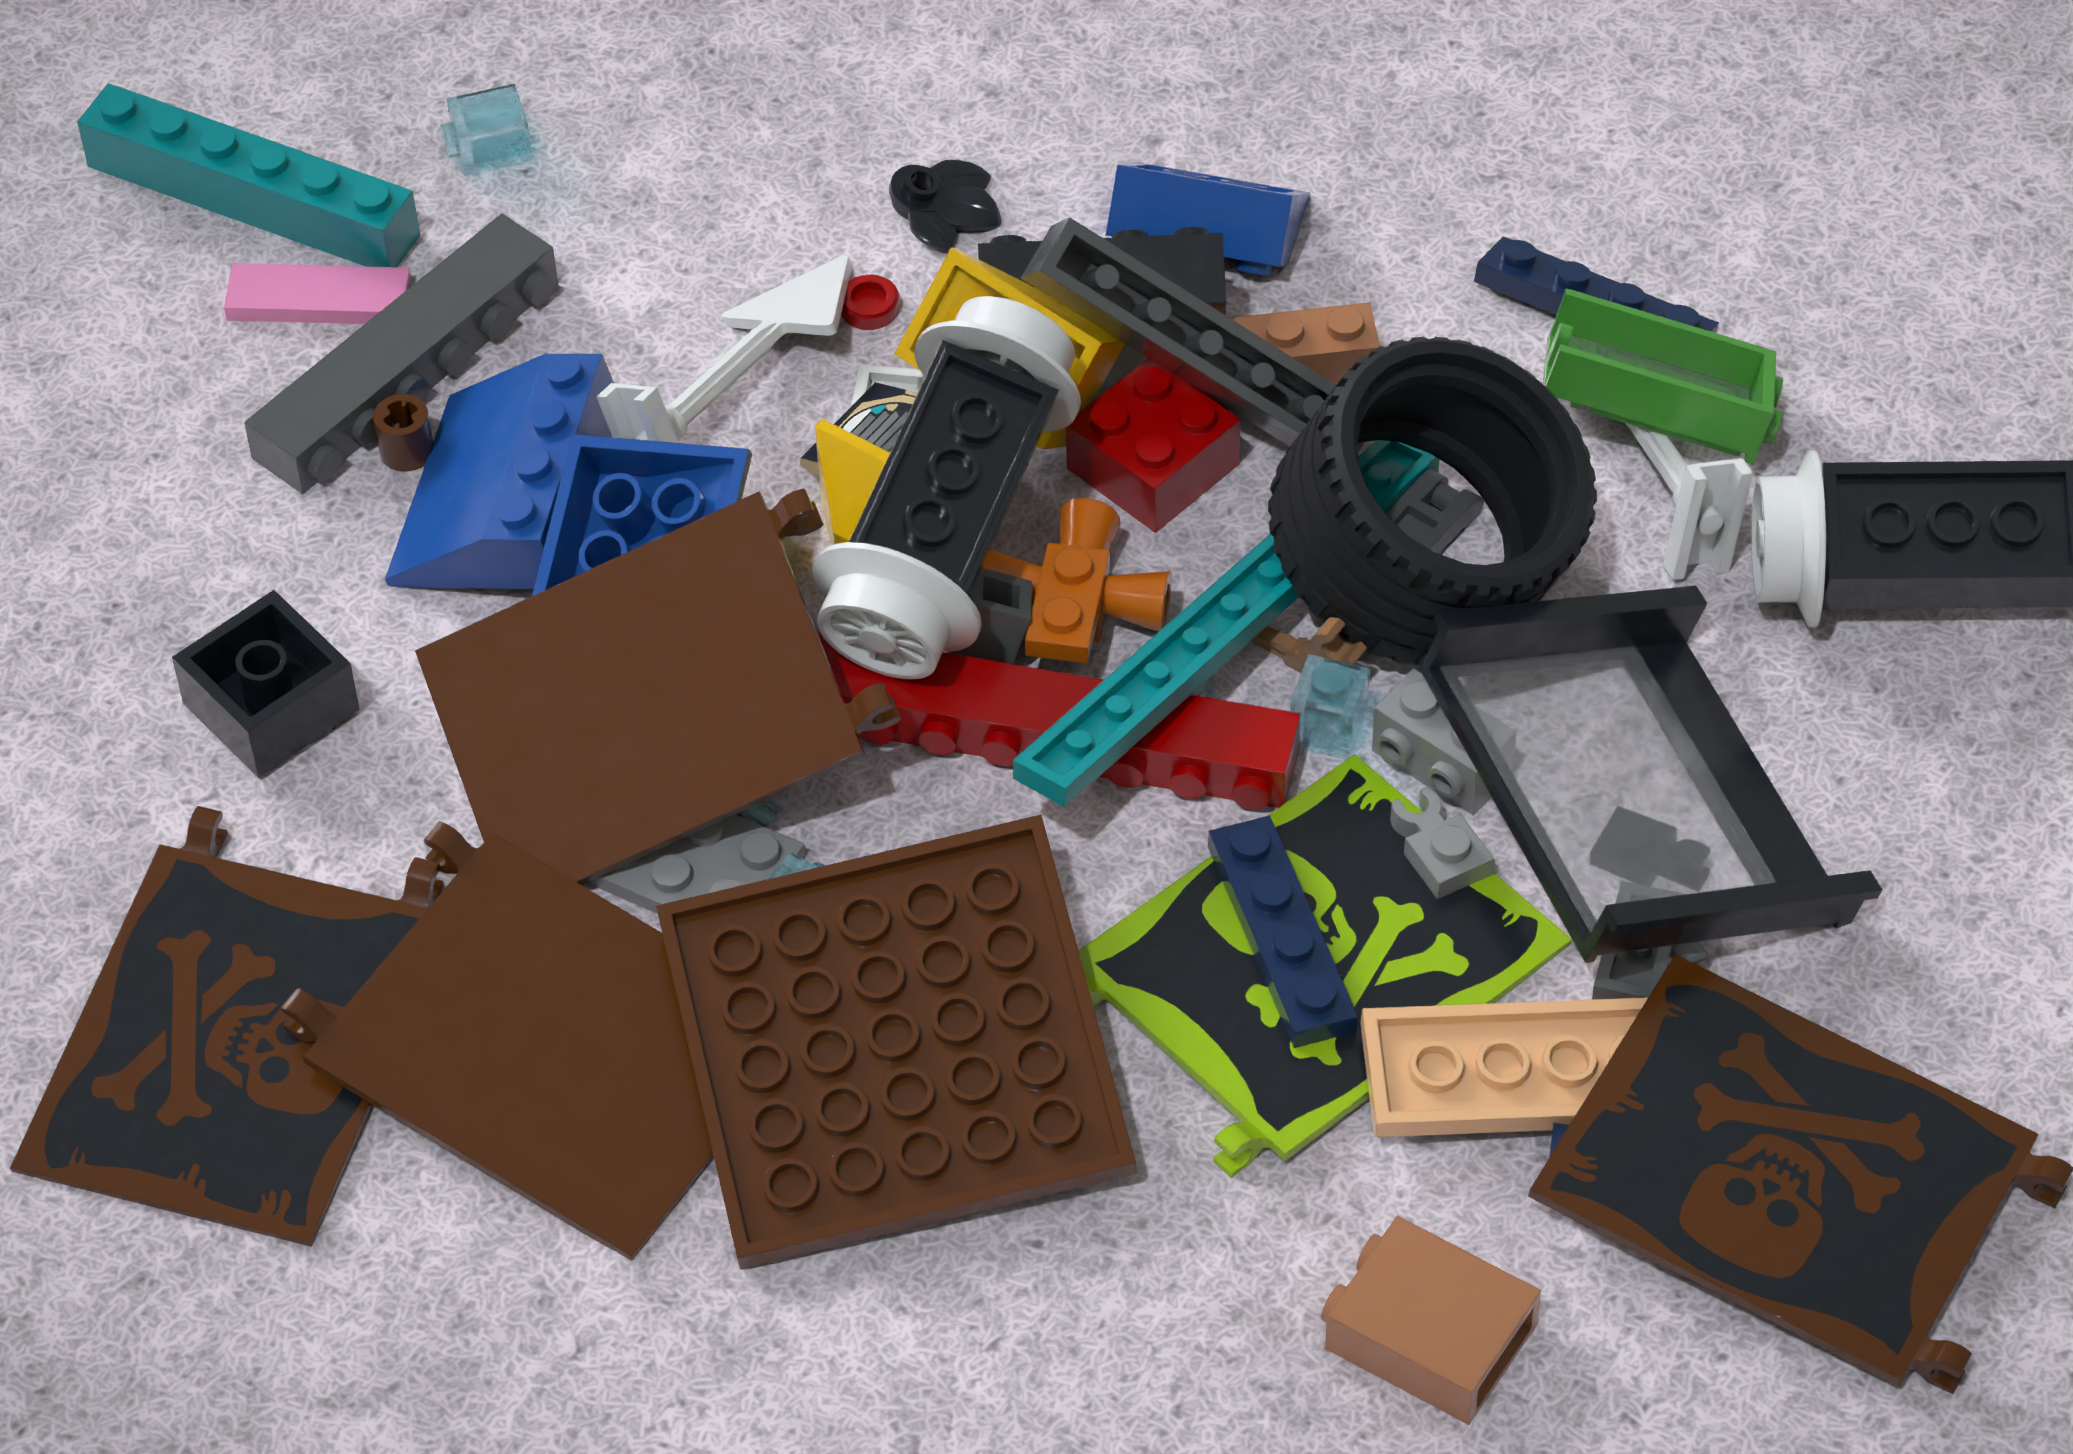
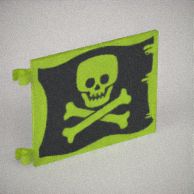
(1199, 995)

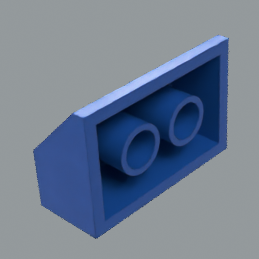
(1255, 218)

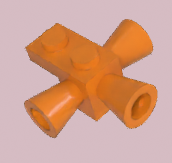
(1076, 586)

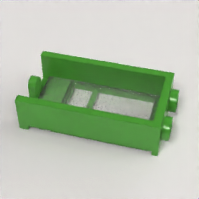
(1663, 375)

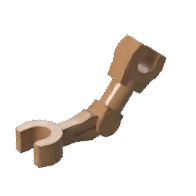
(1324, 644)

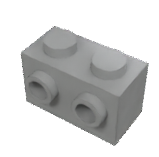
(1420, 741)

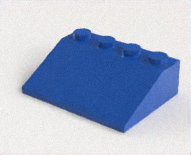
(497, 475)
(630, 493)

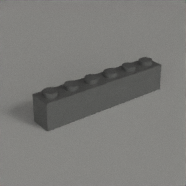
(1177, 330)
(402, 351)

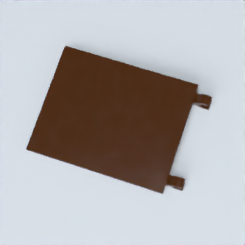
(648, 694)
(528, 1043)

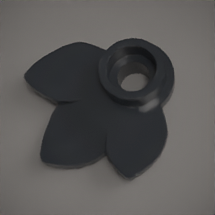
(944, 201)

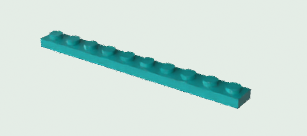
(1187, 651)

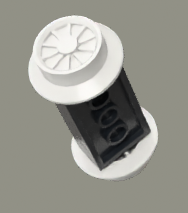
(927, 528)
(1914, 535)

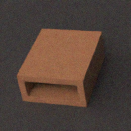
(1430, 1318)

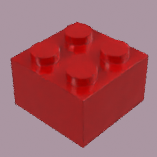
(1153, 444)

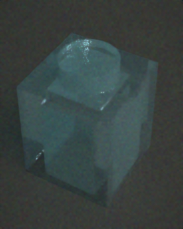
(487, 130)
(1331, 706)

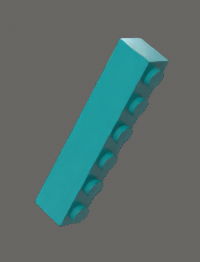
(249, 178)

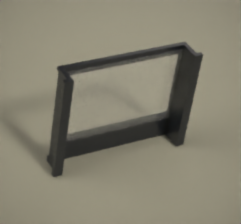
(1628, 773)

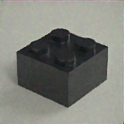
(266, 683)

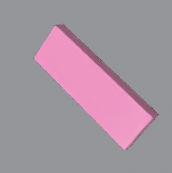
(312, 292)

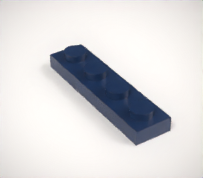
(1541, 281)
(1282, 932)

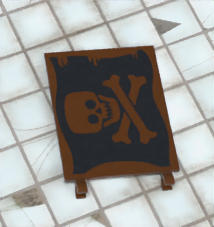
(181, 1057)
(1792, 1172)

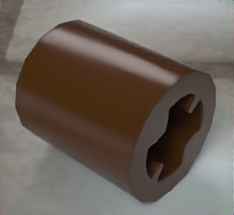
(403, 432)

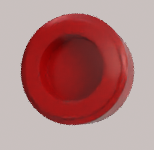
(870, 302)

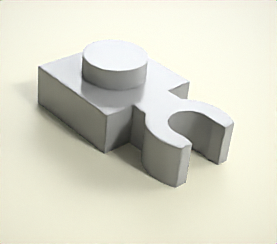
(1441, 850)

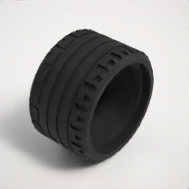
(1482, 421)

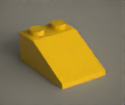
(967, 277)

